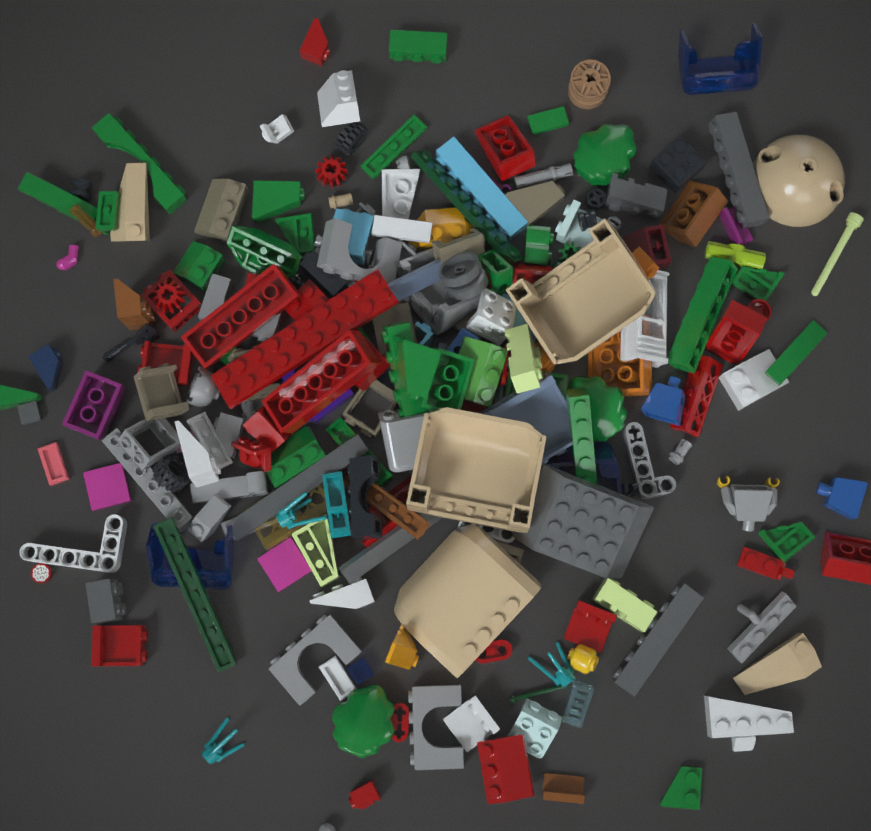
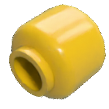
(583, 659)

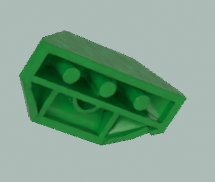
(259, 250)

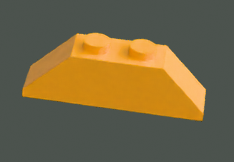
(446, 226)

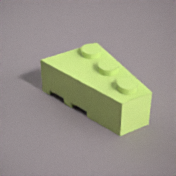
(525, 359)
(318, 550)
(624, 604)

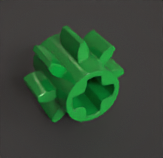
(567, 248)

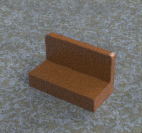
(563, 788)

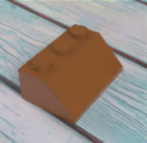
(693, 213)
(131, 307)

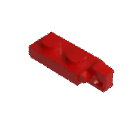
(763, 564)

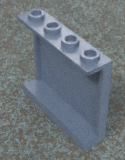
(542, 409)

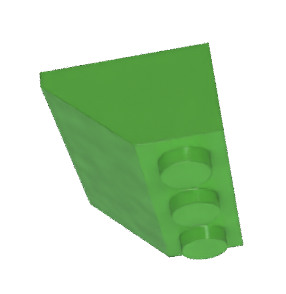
(485, 371)

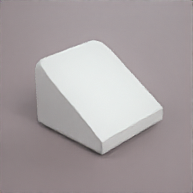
(743, 743)

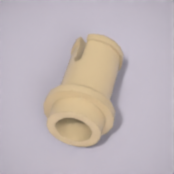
(340, 200)

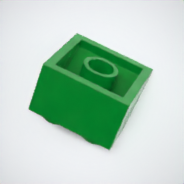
(199, 265)

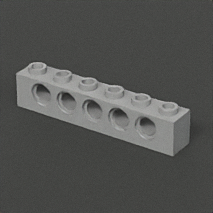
(165, 500)

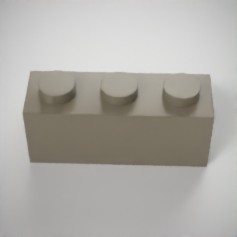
(221, 209)

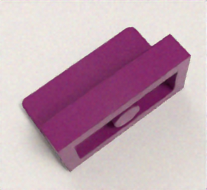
(733, 228)

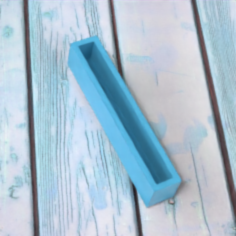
(480, 188)

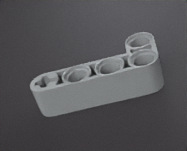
(644, 460)
(232, 488)

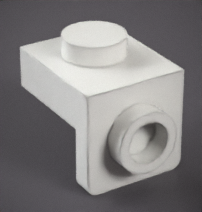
(277, 129)

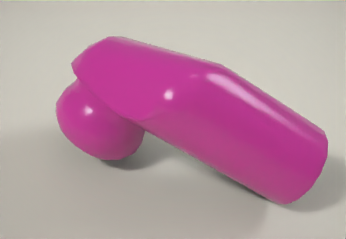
(70, 260)

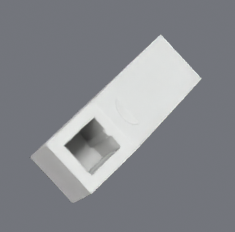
(351, 596)

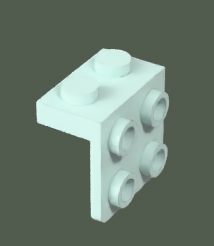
(569, 229)
(538, 727)

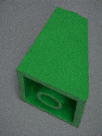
(414, 367)

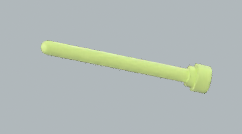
(853, 221)

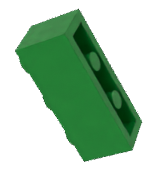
(417, 46)

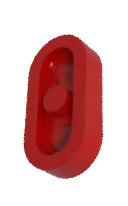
(493, 654)

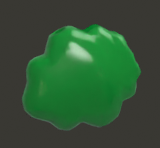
(605, 153)
(605, 404)
(363, 721)

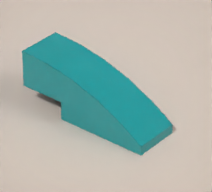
(336, 504)

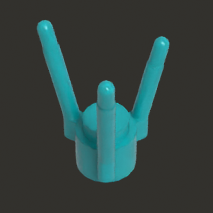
(287, 515)
(564, 675)
(213, 751)

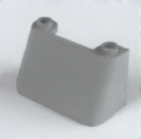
(433, 302)
(400, 439)

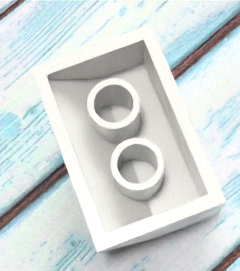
(338, 100)

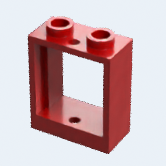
(185, 314)

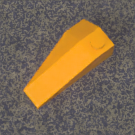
(403, 650)

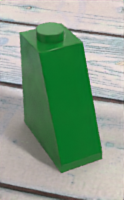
(275, 198)

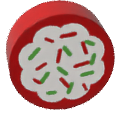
(41, 573)

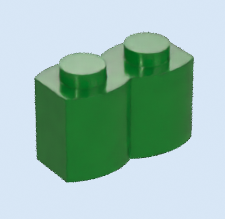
(537, 245)

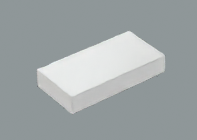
(337, 677)

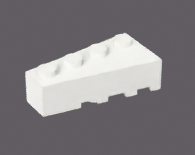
(738, 719)

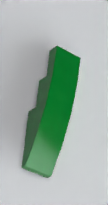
(54, 196)
(796, 353)
(342, 433)

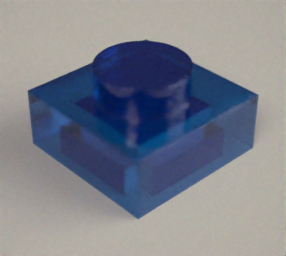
(360, 671)

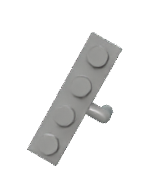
(761, 626)

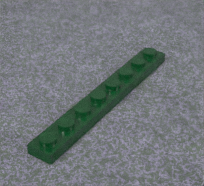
(470, 211)
(195, 594)

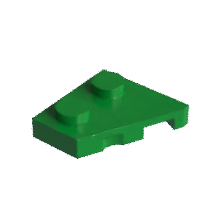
(299, 232)
(757, 283)
(684, 789)

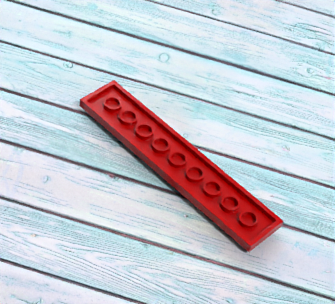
(304, 339)

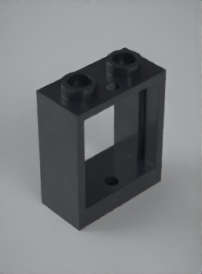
(329, 283)

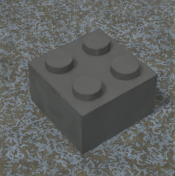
(105, 601)

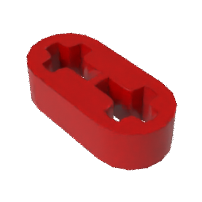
(405, 722)

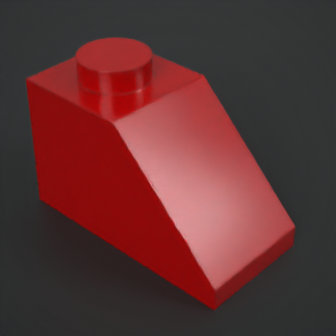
(315, 46)

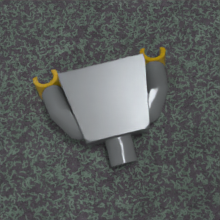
(749, 502)

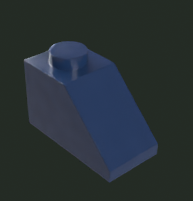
(48, 365)

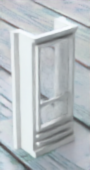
(648, 334)

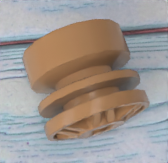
(593, 93)

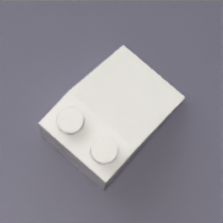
(748, 381)
(199, 464)

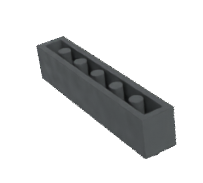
(738, 170)
(658, 639)

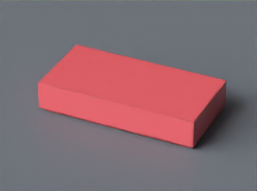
(53, 464)

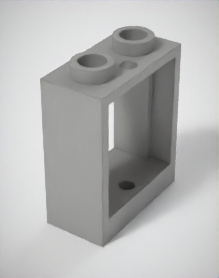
(158, 427)

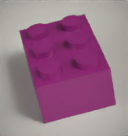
(94, 406)

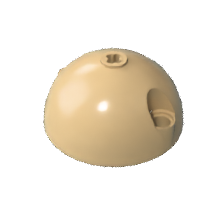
(789, 191)

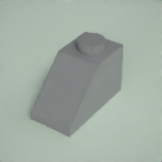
(229, 429)
(209, 518)

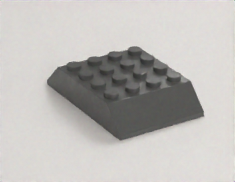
(584, 523)

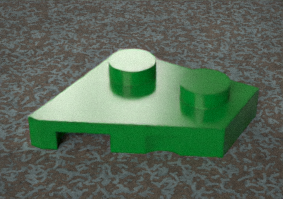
(787, 539)

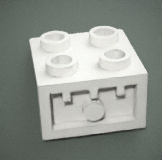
(492, 317)
(471, 723)

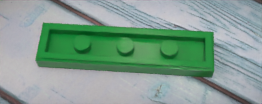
(394, 147)

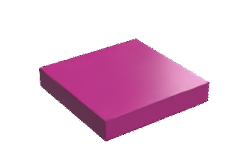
(107, 487)
(284, 564)

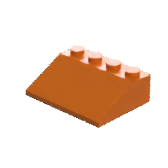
(631, 376)

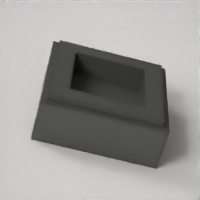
(29, 413)

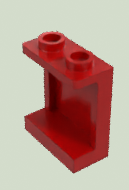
(158, 354)
(119, 645)

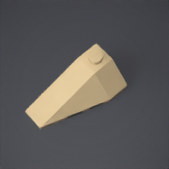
(133, 205)
(784, 664)

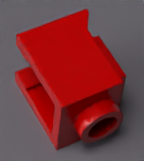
(364, 795)

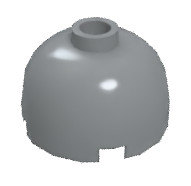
(202, 388)

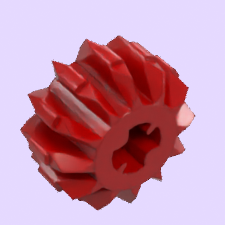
(326, 176)
(175, 298)

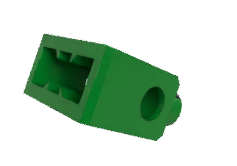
(497, 270)

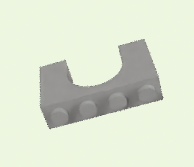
(336, 259)
(219, 292)
(287, 668)
(426, 755)

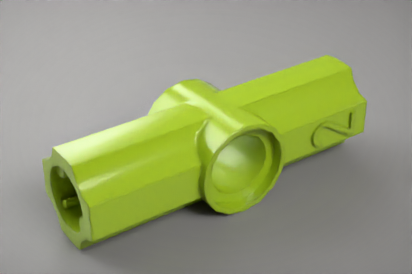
(737, 254)

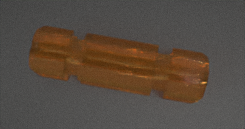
(85, 220)

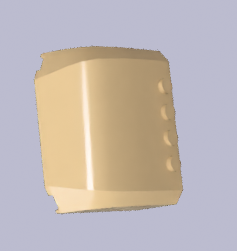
(585, 297)
(476, 469)
(464, 597)

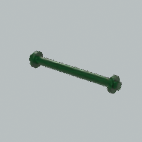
(534, 693)

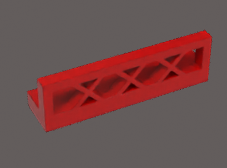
(695, 393)

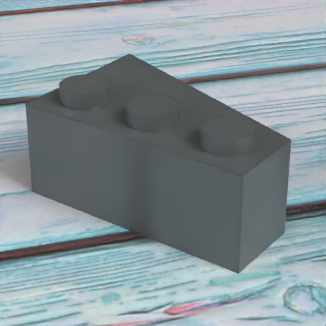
(635, 197)

